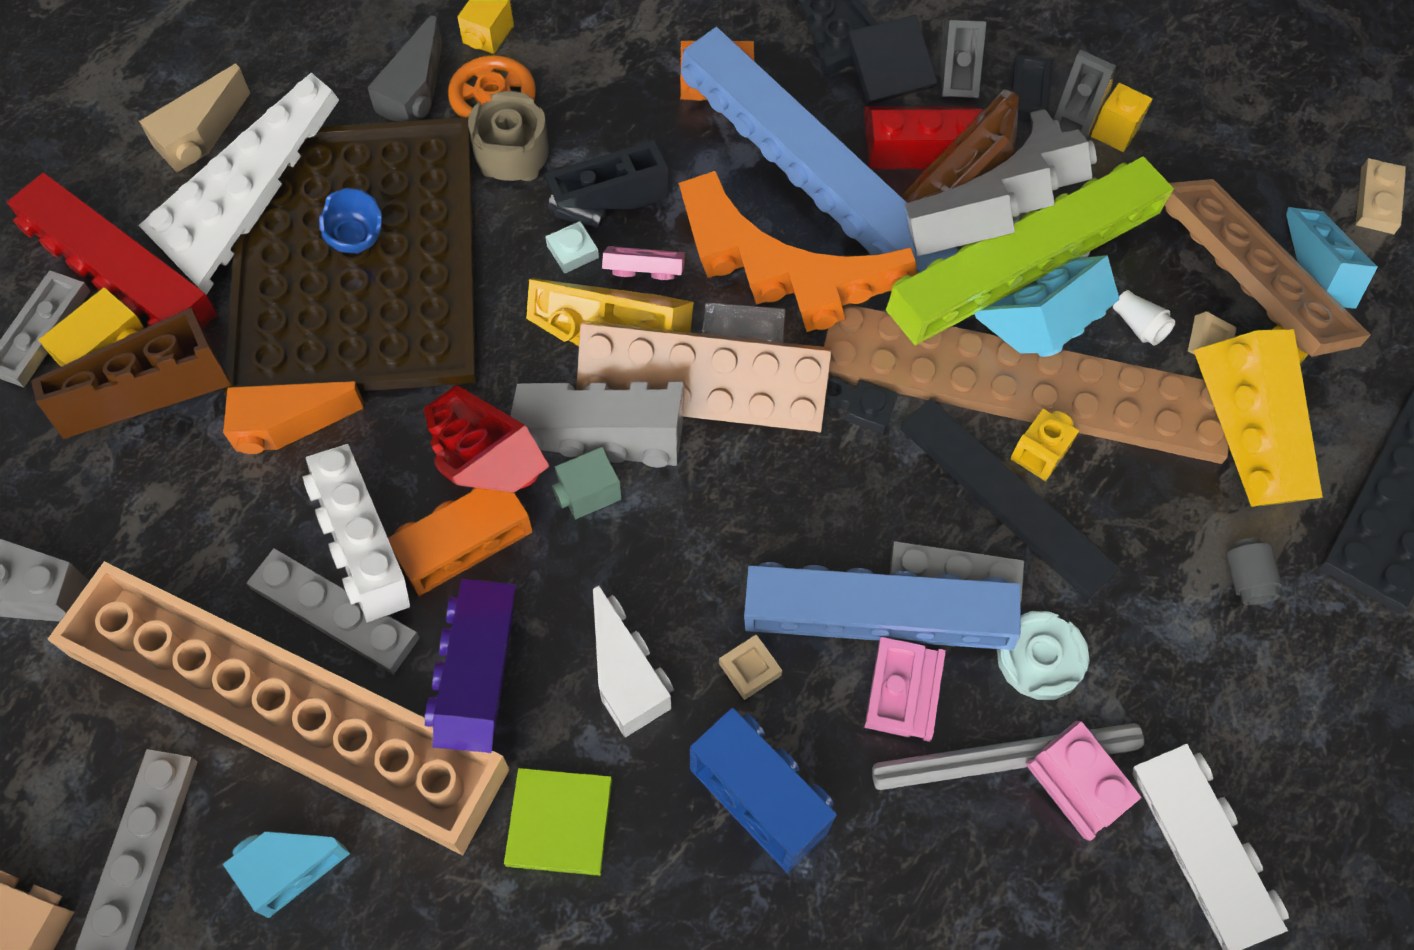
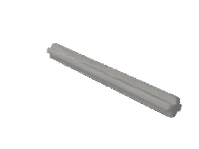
(990, 758)

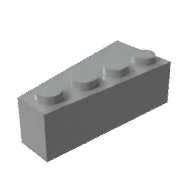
(625, 423)

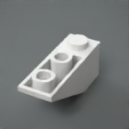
(626, 679)

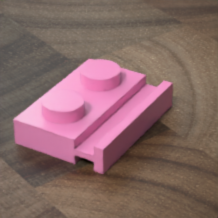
(905, 689)
(1083, 780)

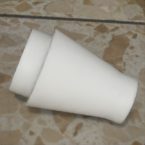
(1145, 318)

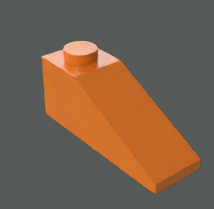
(281, 414)

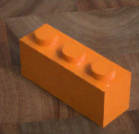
(458, 536)

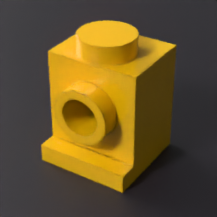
(1045, 443)

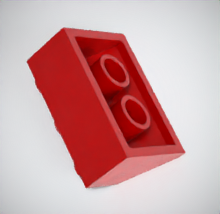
(912, 134)

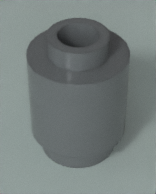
(1254, 571)

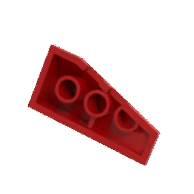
(481, 443)

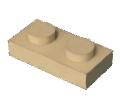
(1381, 196)

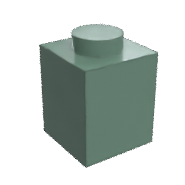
(586, 483)

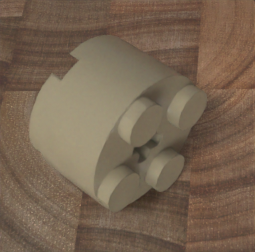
(509, 136)

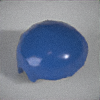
(350, 220)

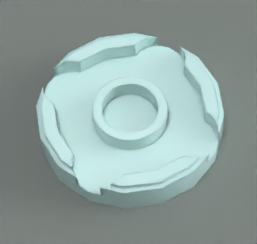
(1047, 657)

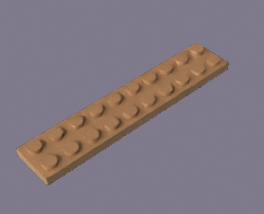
(992, 377)

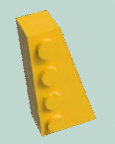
(1264, 414)

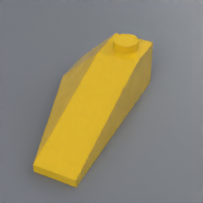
(563, 307)

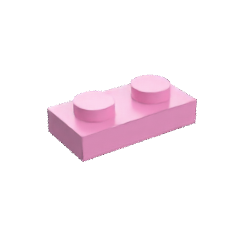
(628, 261)

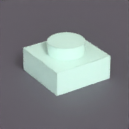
(572, 247)

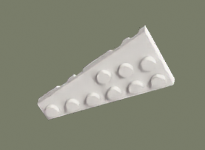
(236, 186)

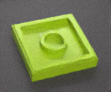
(558, 822)

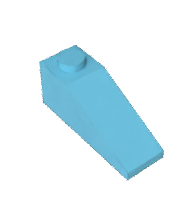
(1330, 256)

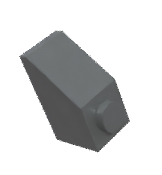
(961, 57)

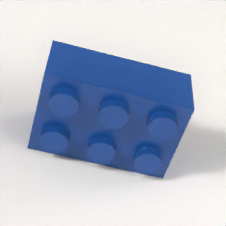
(762, 788)

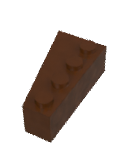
(131, 376)

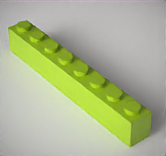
(1041, 243)

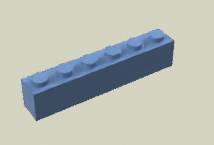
(881, 605)

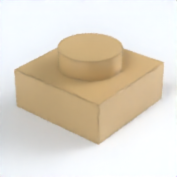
(1209, 330)
(750, 667)

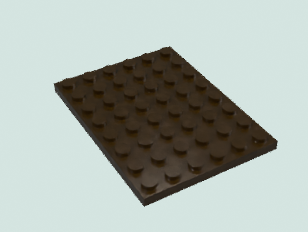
(373, 316)

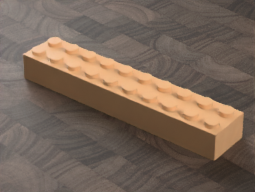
(280, 706)

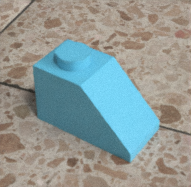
(281, 866)

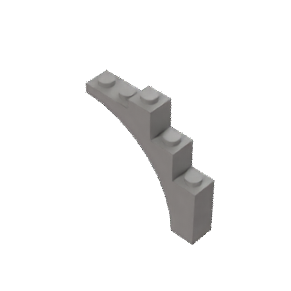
(1019, 185)

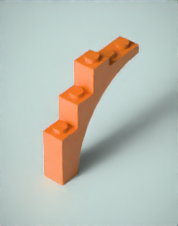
(776, 269)

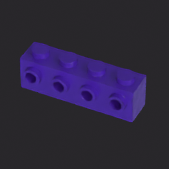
(473, 667)

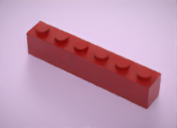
(105, 253)

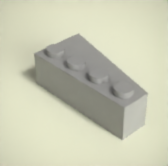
(36, 584)

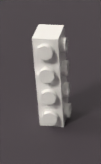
(358, 533)
(1208, 849)

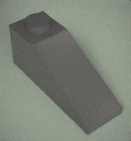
(409, 80)
(1085, 93)

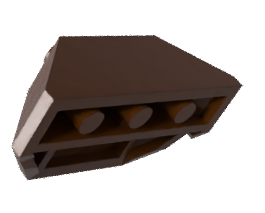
(976, 151)

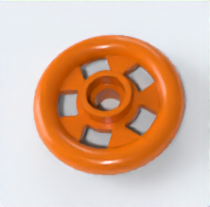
(488, 81)

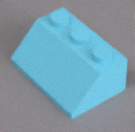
(1053, 307)

